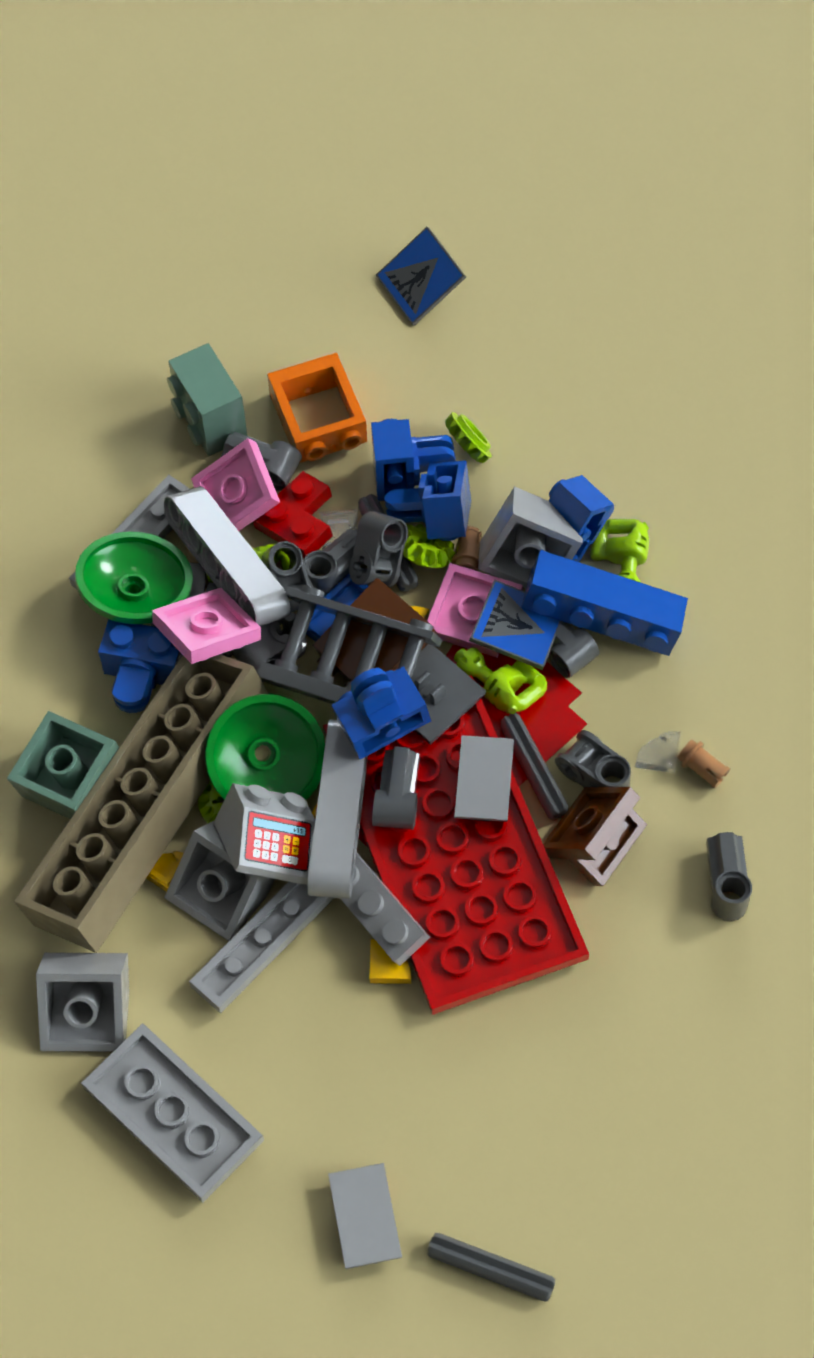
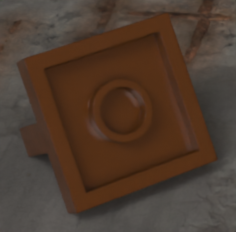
(597, 831)

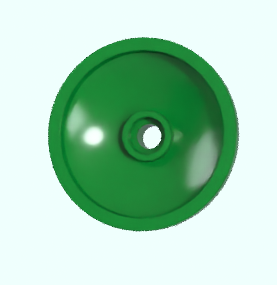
(132, 575)
(281, 725)

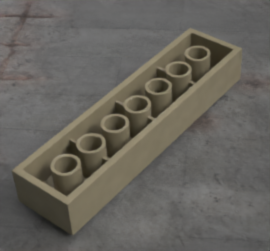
(134, 805)

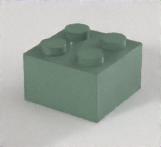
(206, 398)
(61, 764)

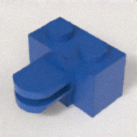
(401, 457)
(439, 502)
(582, 508)
(138, 659)
(380, 709)

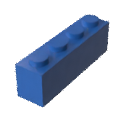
(605, 603)

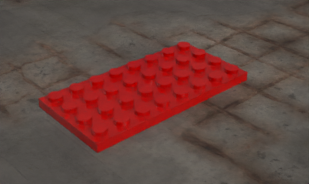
(470, 883)

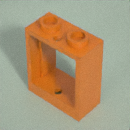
(309, 379)

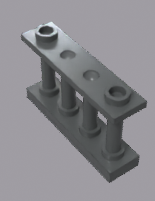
(320, 683)

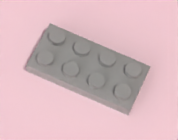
(172, 1112)

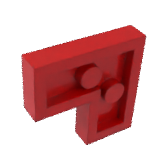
(293, 517)

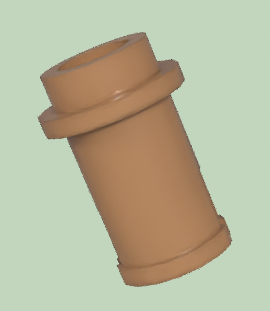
(468, 549)
(703, 763)

